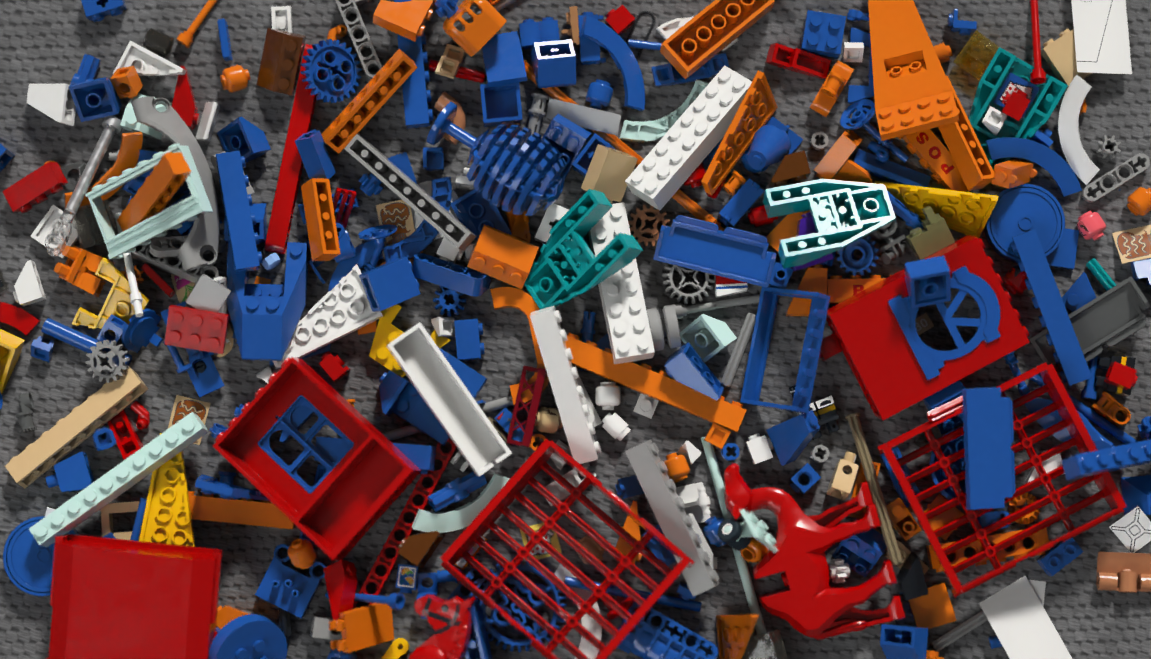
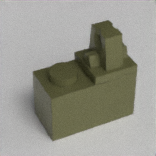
(932, 237)

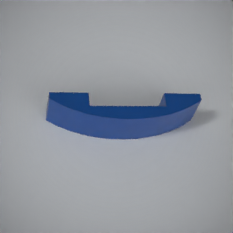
(667, 75)

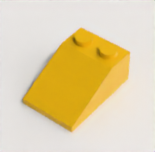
(9, 354)

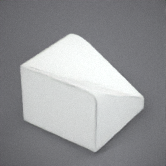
(689, 451)

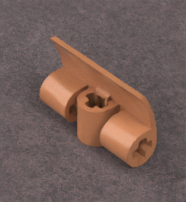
(1124, 572)

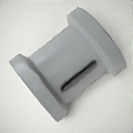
(822, 448)

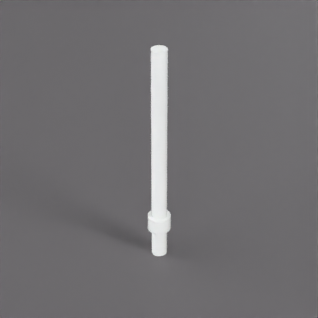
(135, 296)

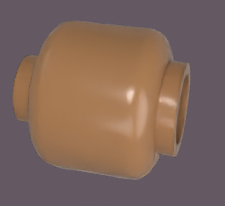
(593, 547)

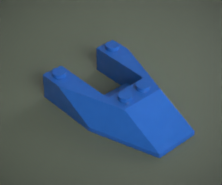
(268, 313)

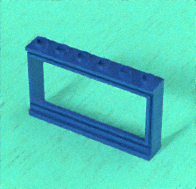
(760, 346)

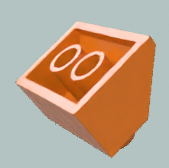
(502, 256)

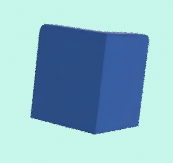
(433, 158)

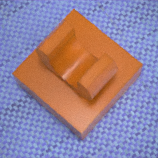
(717, 435)

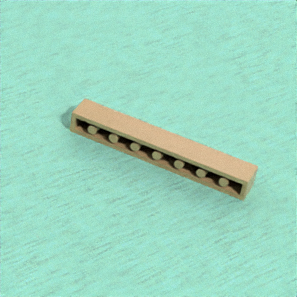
(75, 428)

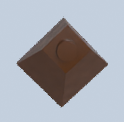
(420, 547)

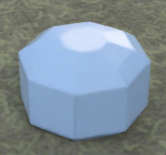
(271, 261)

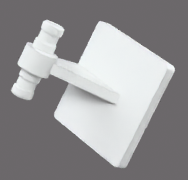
(695, 501)

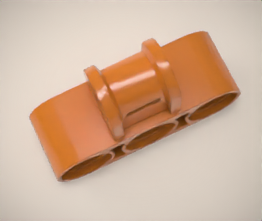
(831, 88)

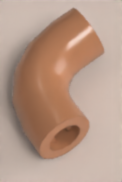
(460, 117)

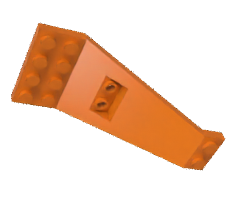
(907, 74)

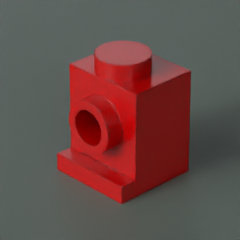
(333, 366)

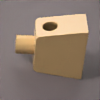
(841, 483)

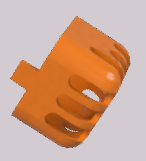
(477, 32)

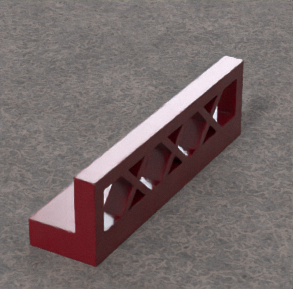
(532, 412)

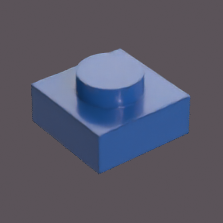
(684, 592)

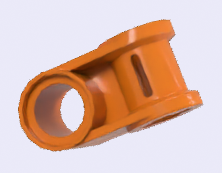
(1110, 409)

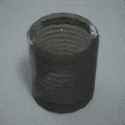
(158, 42)

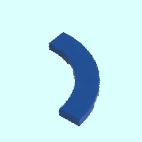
(623, 58)
(1039, 154)
(425, 232)

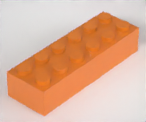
(711, 32)

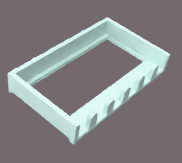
(158, 224)

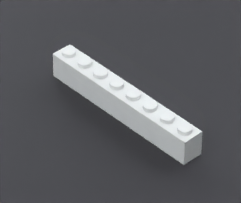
(564, 384)

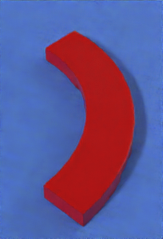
(18, 318)

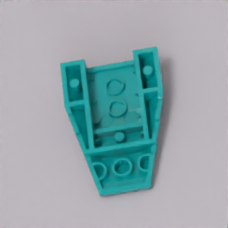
(988, 88)

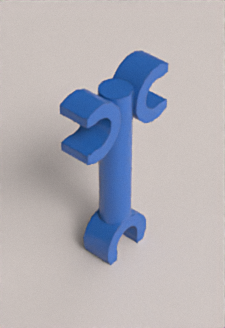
(1012, 361)

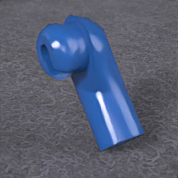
(881, 152)

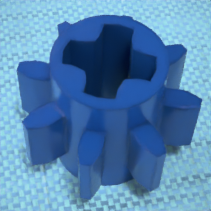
(446, 7)
(370, 184)
(1145, 428)

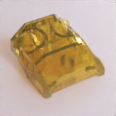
(976, 55)

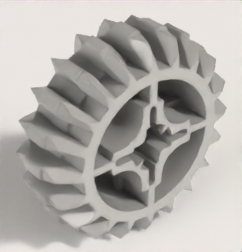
(695, 284)

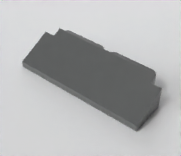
(1102, 321)

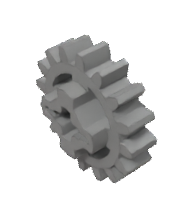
(115, 365)

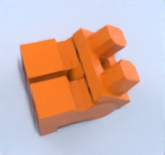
(81, 269)

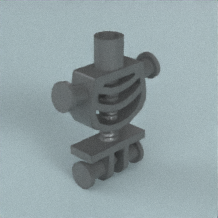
(893, 247)

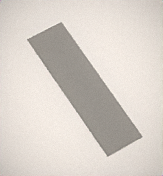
(585, 116)

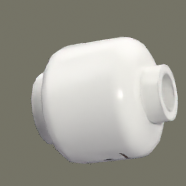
(608, 395)

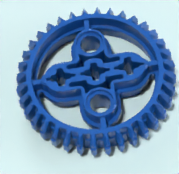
(494, 619)

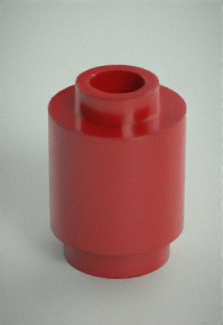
(759, 216)

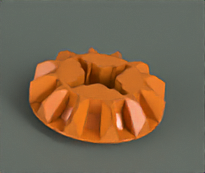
(1019, 501)

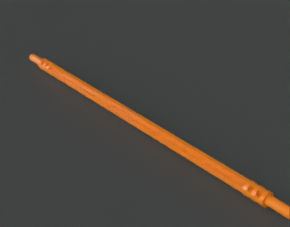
(683, 199)

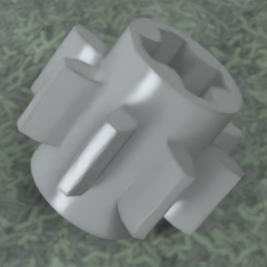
(1107, 152)

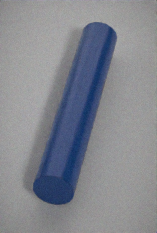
(73, 337)

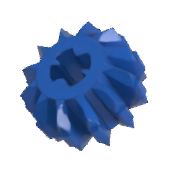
(442, 302)

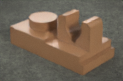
(572, 18)

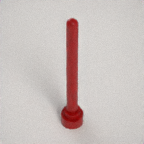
(1038, 75)

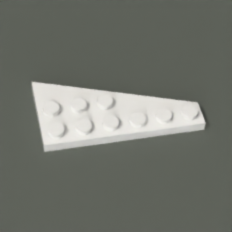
(332, 317)

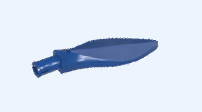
(1063, 435)

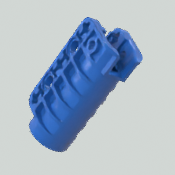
(651, 643)

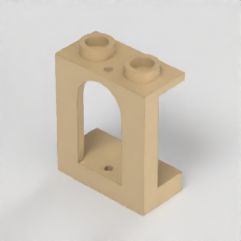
(107, 517)

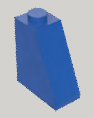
(793, 436)

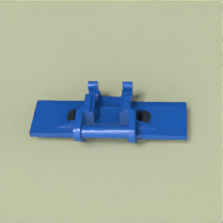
(201, 366)

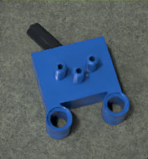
(288, 589)

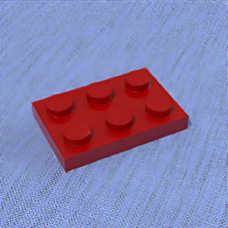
(196, 329)

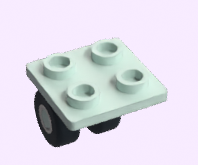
(739, 535)

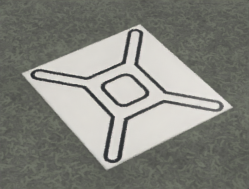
(1133, 530)

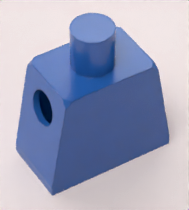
(72, 474)

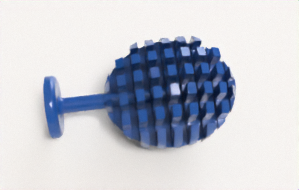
(507, 164)

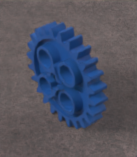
(325, 86)

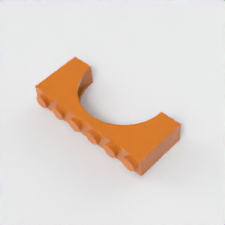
(404, 17)

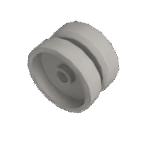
(664, 327)

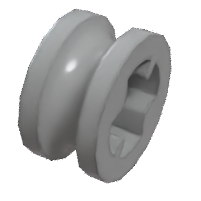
(825, 141)

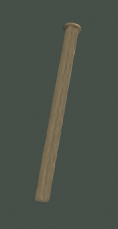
(874, 488)

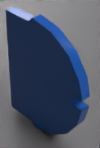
(141, 331)

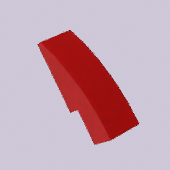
(798, 61)

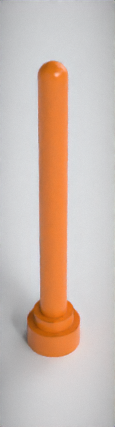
(186, 37)

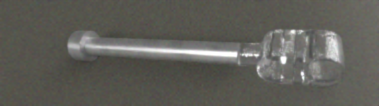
(111, 126)

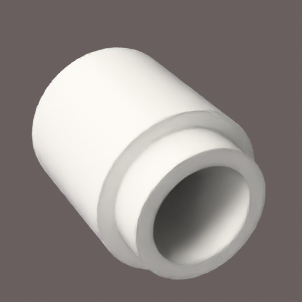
(615, 426)

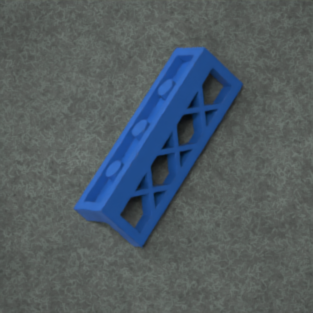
(890, 171)

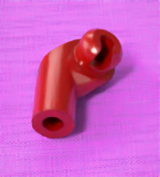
(143, 415)

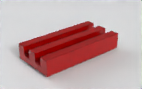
(345, 192)
(157, 280)

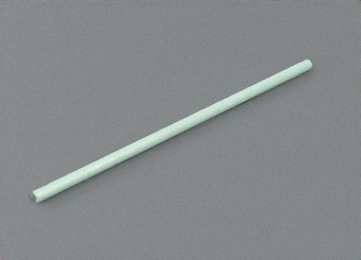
(741, 562)

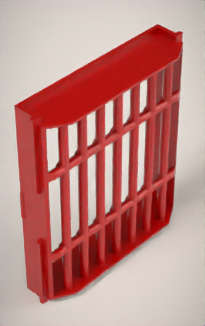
(1080, 438)
(499, 505)

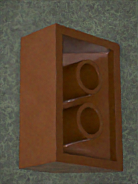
(281, 61)

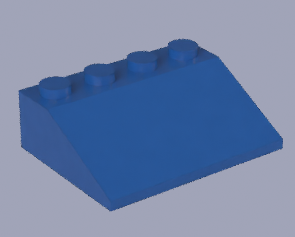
(415, 411)

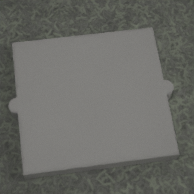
(208, 294)

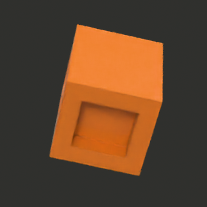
(126, 82)

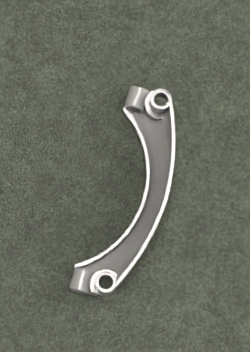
(205, 230)

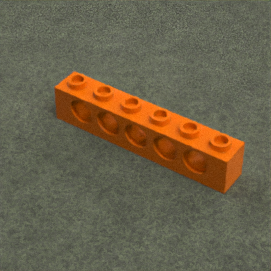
(369, 101)
(1017, 549)

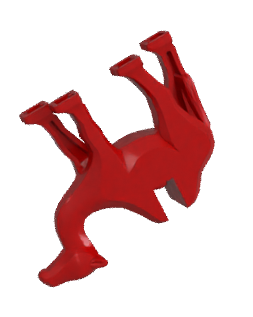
(801, 546)

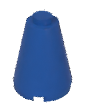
(768, 147)

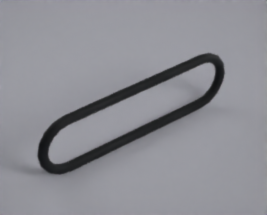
(648, 34)

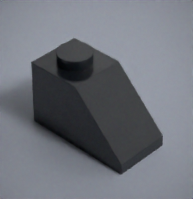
(911, 579)

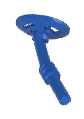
(862, 121)
(377, 234)

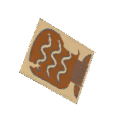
(397, 214)
(1133, 243)
(184, 406)

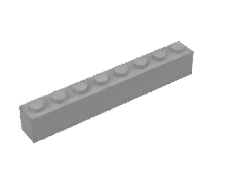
(410, 192)
(671, 514)

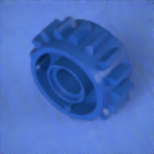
(867, 260)

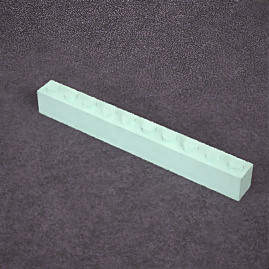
(119, 479)

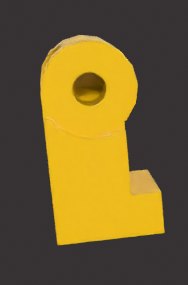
(398, 648)

